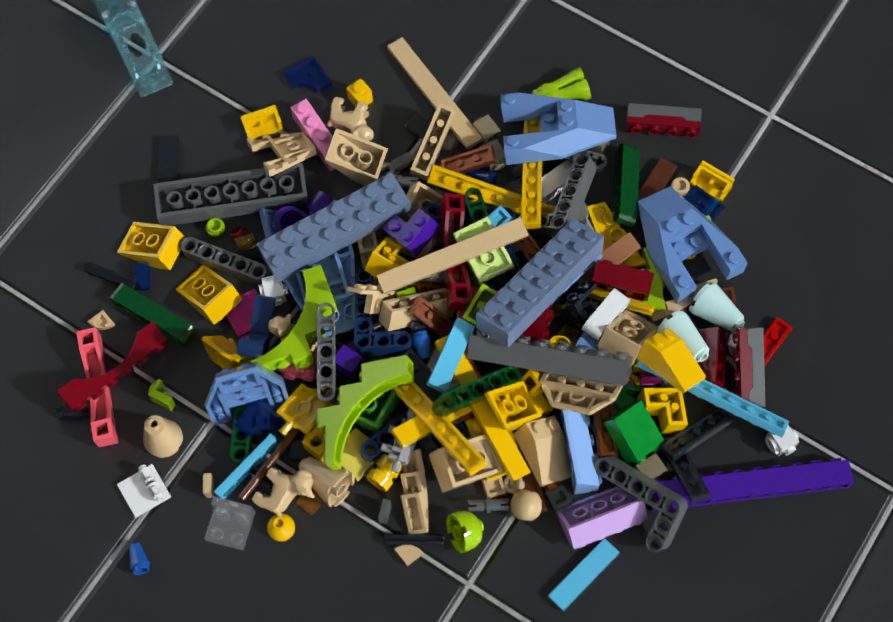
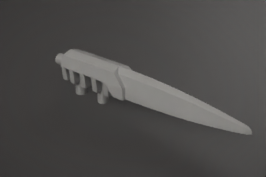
(398, 455)

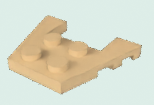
(290, 149)

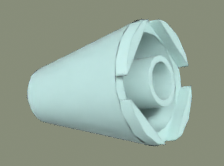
(716, 308)
(685, 329)

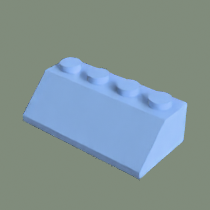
(580, 452)

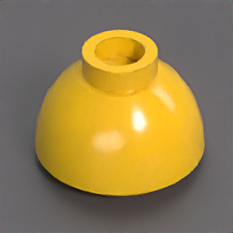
(281, 527)

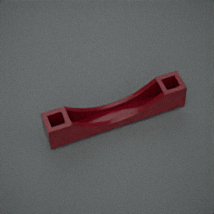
(456, 278)
(79, 391)

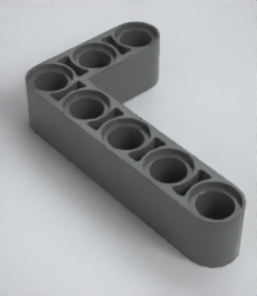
(571, 197)
(650, 486)

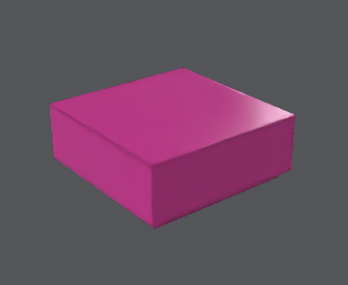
(648, 378)

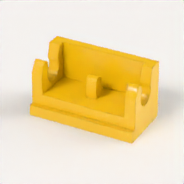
(262, 122)
(712, 181)

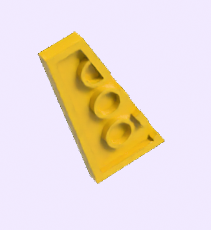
(602, 222)

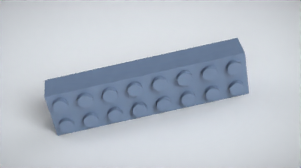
(334, 227)
(539, 282)

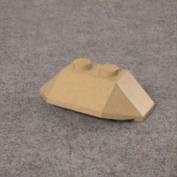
(577, 393)

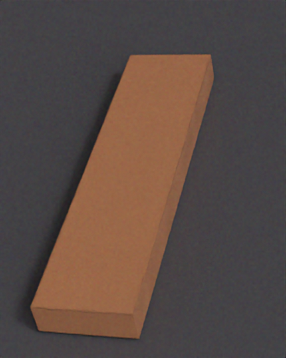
(615, 253)

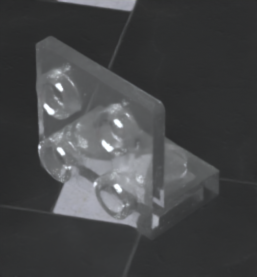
(230, 523)

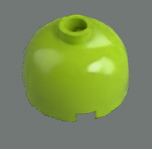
(465, 530)

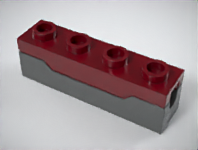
(663, 120)
(750, 364)

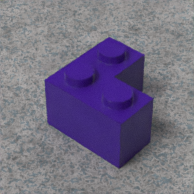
(413, 234)
(349, 362)

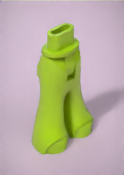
(568, 87)

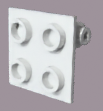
(144, 490)

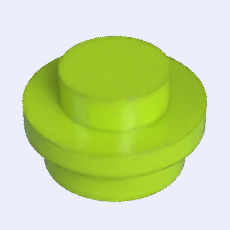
(215, 227)

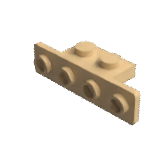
(374, 296)

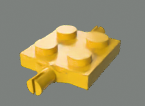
(301, 409)

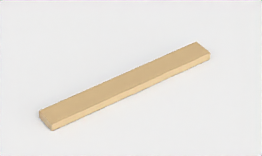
(433, 91)
(452, 255)

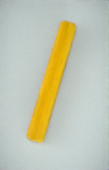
(634, 305)

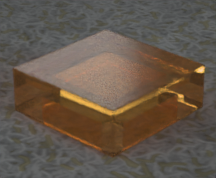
(310, 504)

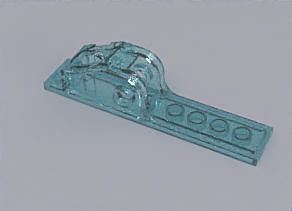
(121, 21)

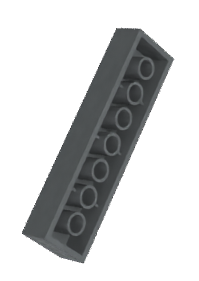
(229, 195)
(553, 358)

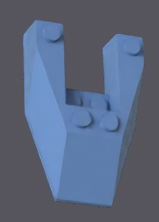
(565, 127)
(678, 231)
(241, 386)

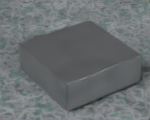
(384, 511)

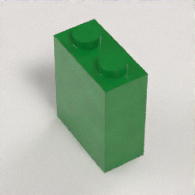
(634, 432)

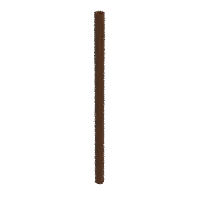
(272, 459)

